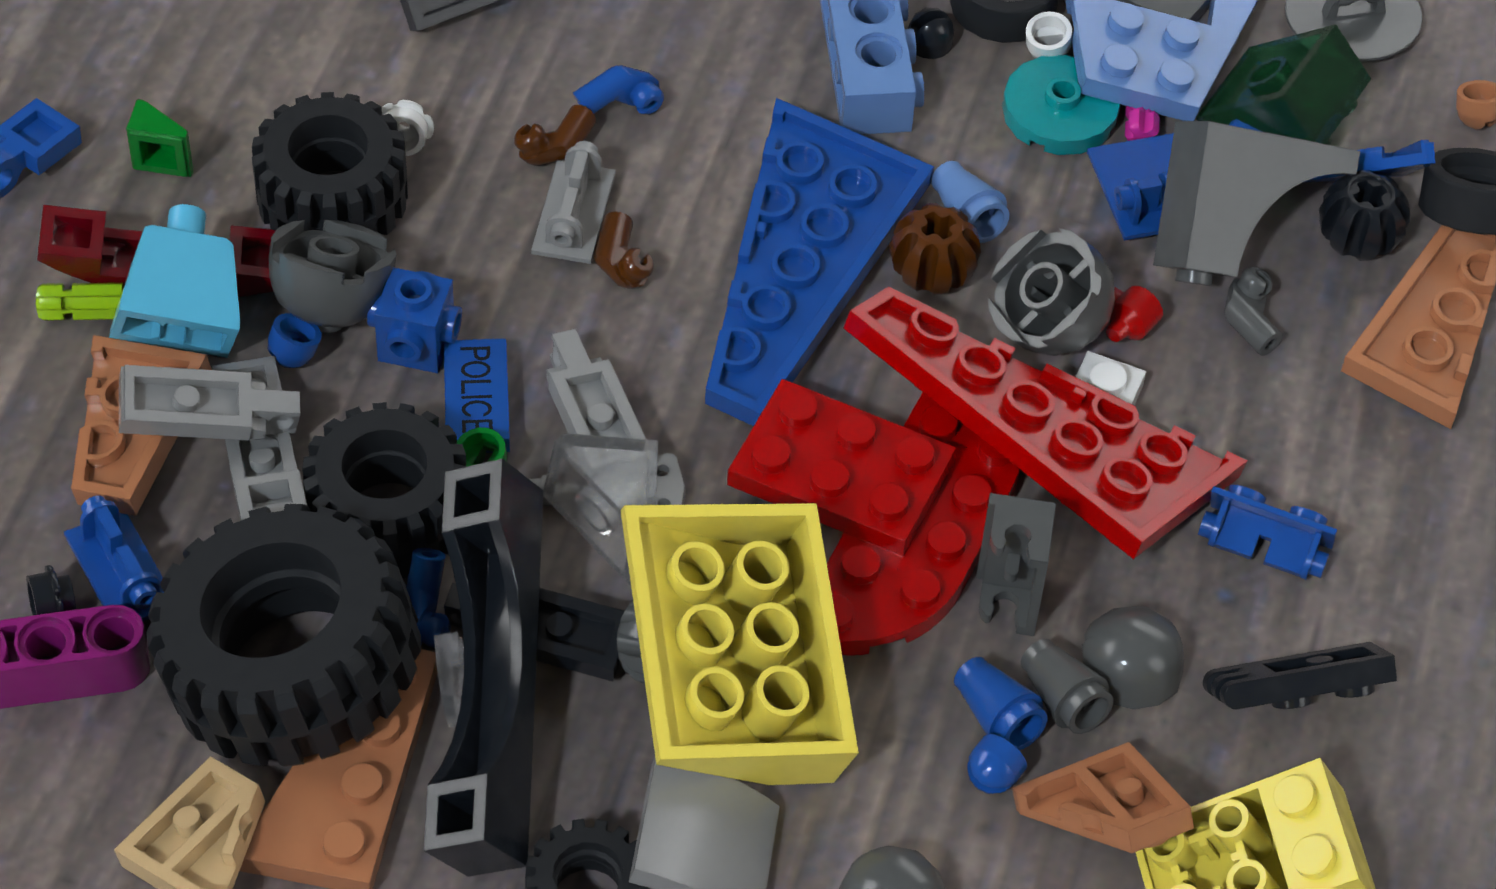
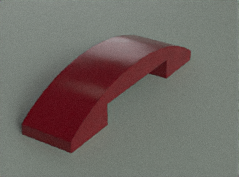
(86, 249)

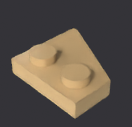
(197, 832)

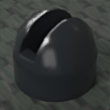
(932, 32)

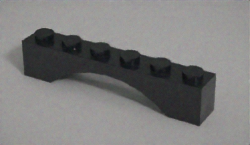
(483, 787)

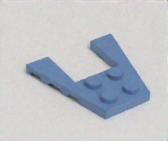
(1152, 56)

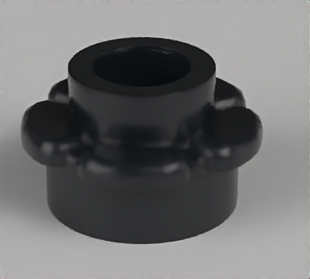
(50, 593)

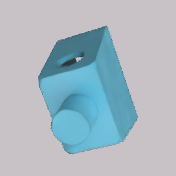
(181, 288)

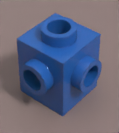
(415, 319)

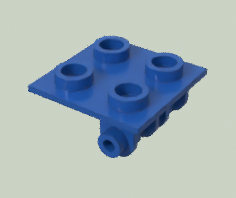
(1134, 181)

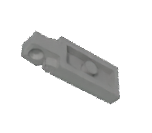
(588, 391)
(202, 404)

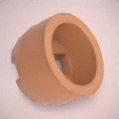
(1477, 103)

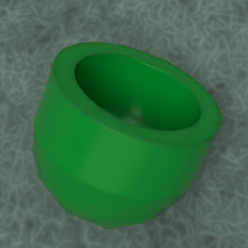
(478, 441)

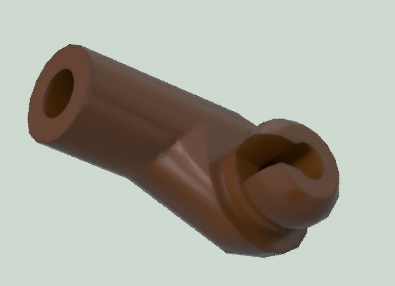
(544, 148)

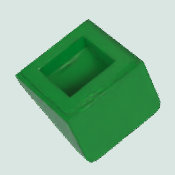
(158, 142)

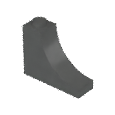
(1221, 188)

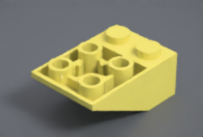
(1266, 836)

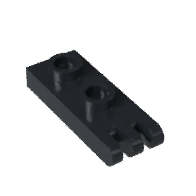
(1293, 679)

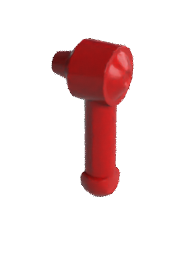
(1134, 314)

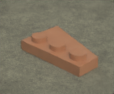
(113, 462)

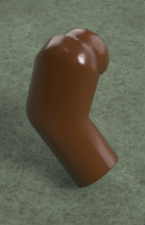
(616, 258)

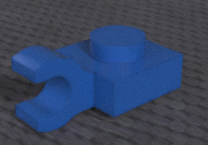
(35, 140)

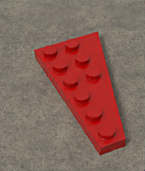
(1052, 426)

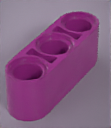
(82, 655)

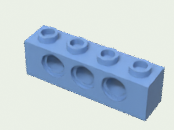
(872, 64)

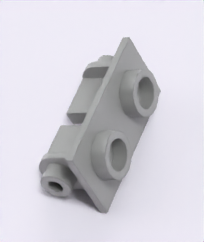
(574, 206)

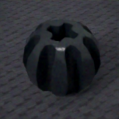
(1364, 215)

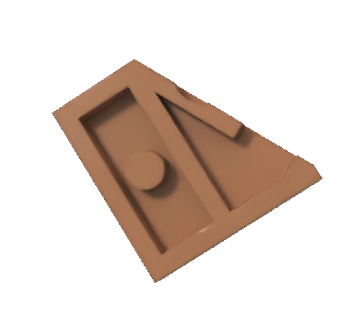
(1109, 800)

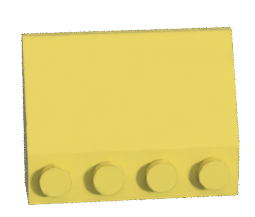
(740, 641)

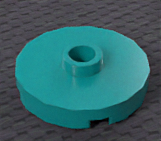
(1048, 107)

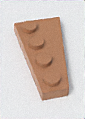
(1430, 326)
(337, 811)

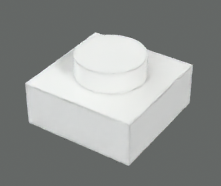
(1112, 376)

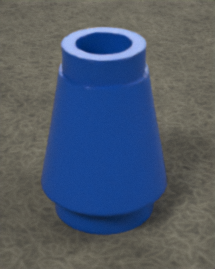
(1001, 703)

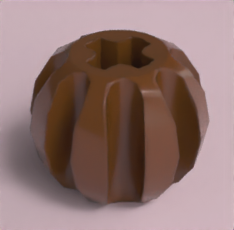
(935, 248)

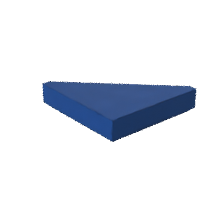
(1391, 164)

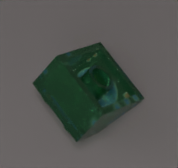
(1292, 86)

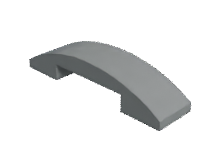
(265, 468)

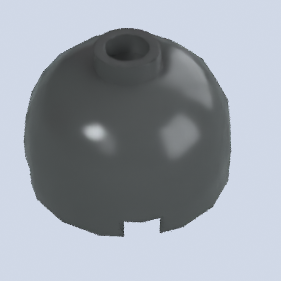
(329, 273)
(1052, 293)

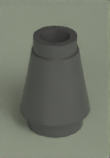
(1067, 687)

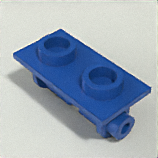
(1292, 534)
(114, 557)

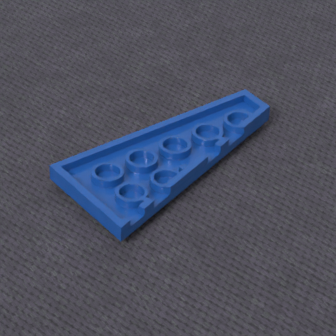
(807, 245)

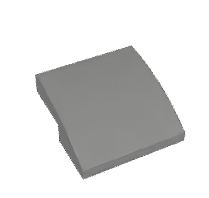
(703, 833)

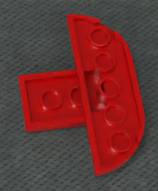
(899, 493)

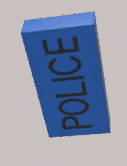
(477, 386)

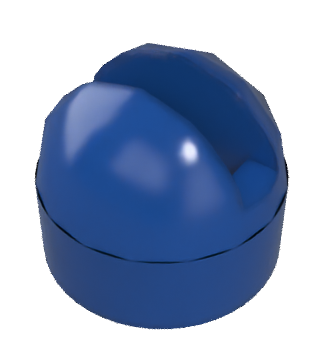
(293, 341)
(995, 764)

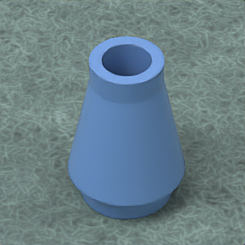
(975, 198)

